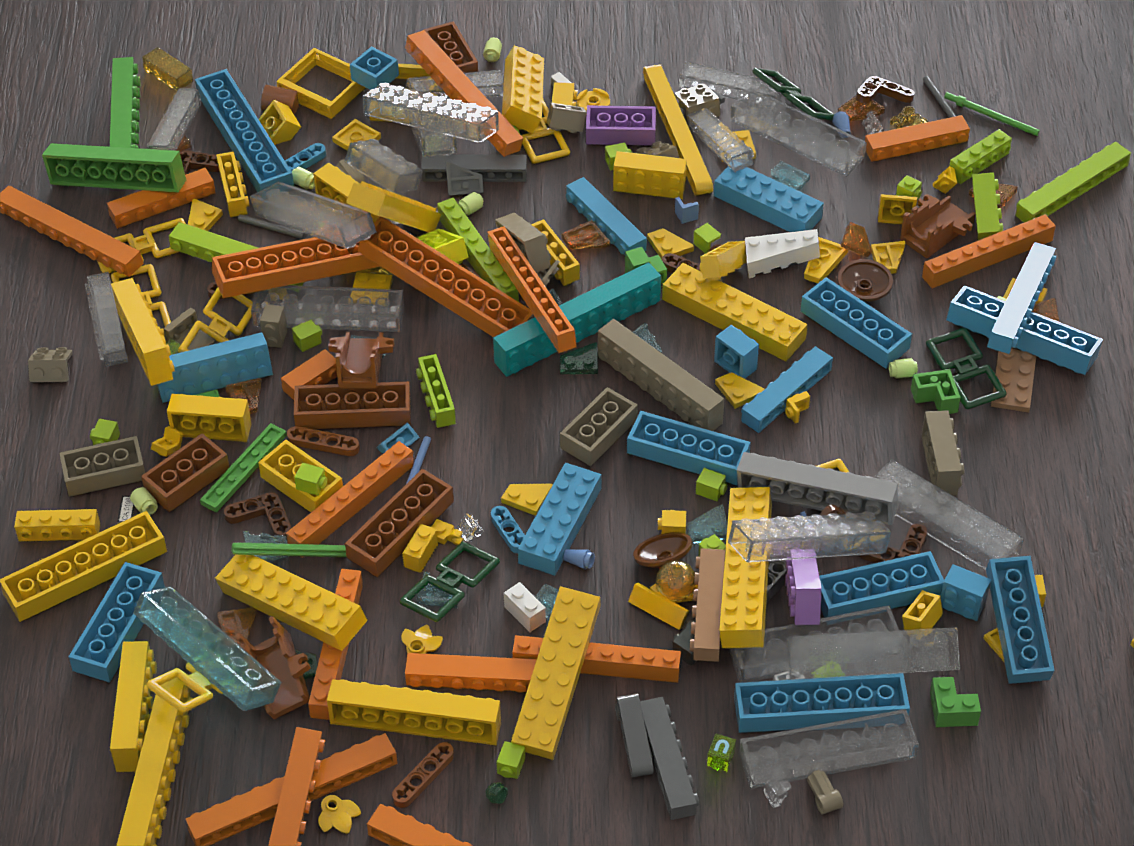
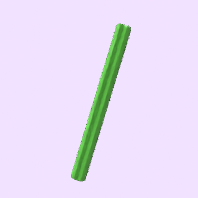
(288, 549)

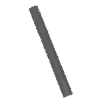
(938, 96)
(270, 226)

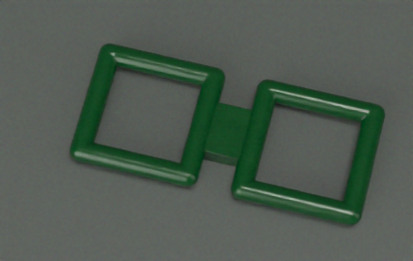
(793, 94)
(966, 367)
(449, 581)

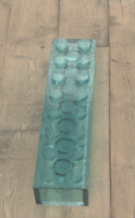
(207, 648)

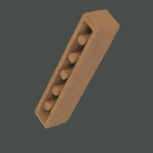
(708, 607)

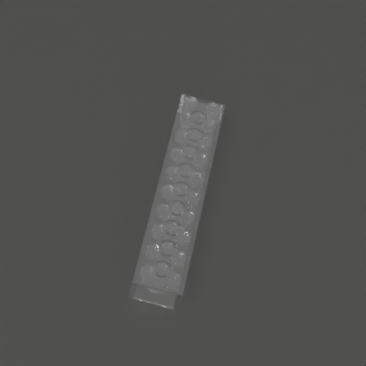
(313, 214)

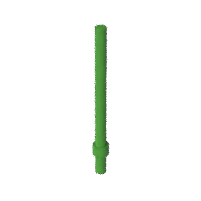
(961, 101)

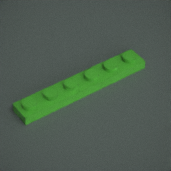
(242, 468)

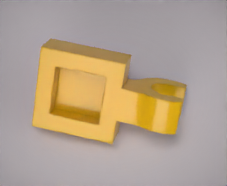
(447, 532)

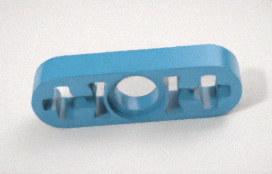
(314, 154)
(508, 521)

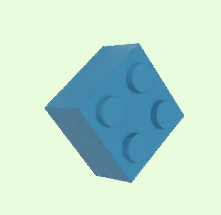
(374, 68)
(736, 352)
(964, 592)

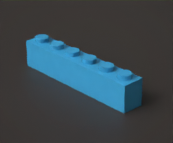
(605, 216)
(797, 379)

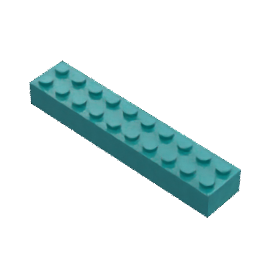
(586, 313)

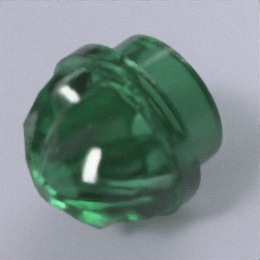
(496, 792)

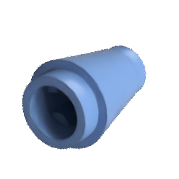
(841, 121)
(580, 558)

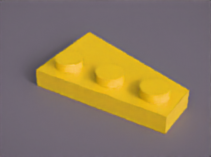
(830, 256)

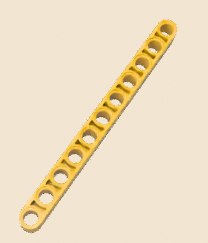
(678, 129)

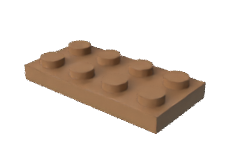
(1016, 376)

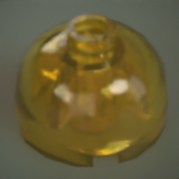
(675, 580)

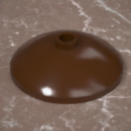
(865, 279)
(662, 549)

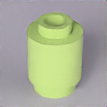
(492, 50)
(303, 178)
(471, 203)
(902, 368)
(143, 501)

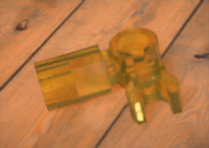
(907, 115)

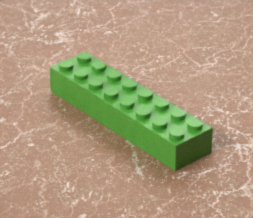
(125, 104)
(114, 167)

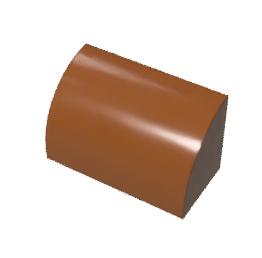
(282, 95)

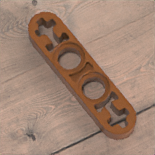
(305, 434)
(420, 773)

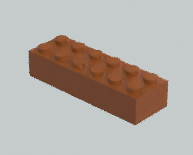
(352, 407)
(396, 522)

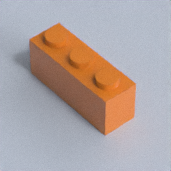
(315, 371)

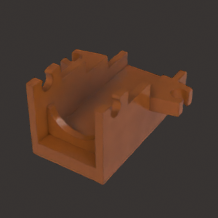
(934, 225)
(359, 359)
(281, 660)

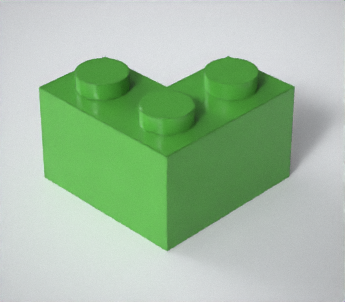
(637, 257)
(936, 387)
(953, 708)

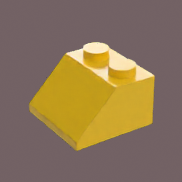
(279, 122)
(894, 207)

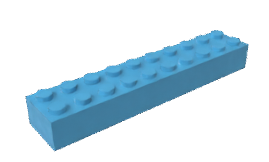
(242, 130)

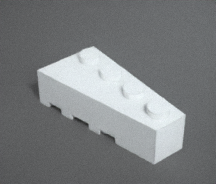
(780, 250)

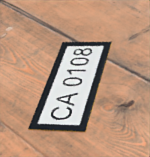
(126, 509)

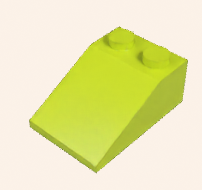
(447, 244)

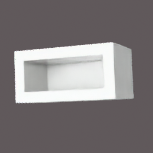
(524, 607)

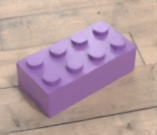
(620, 124)
(803, 591)

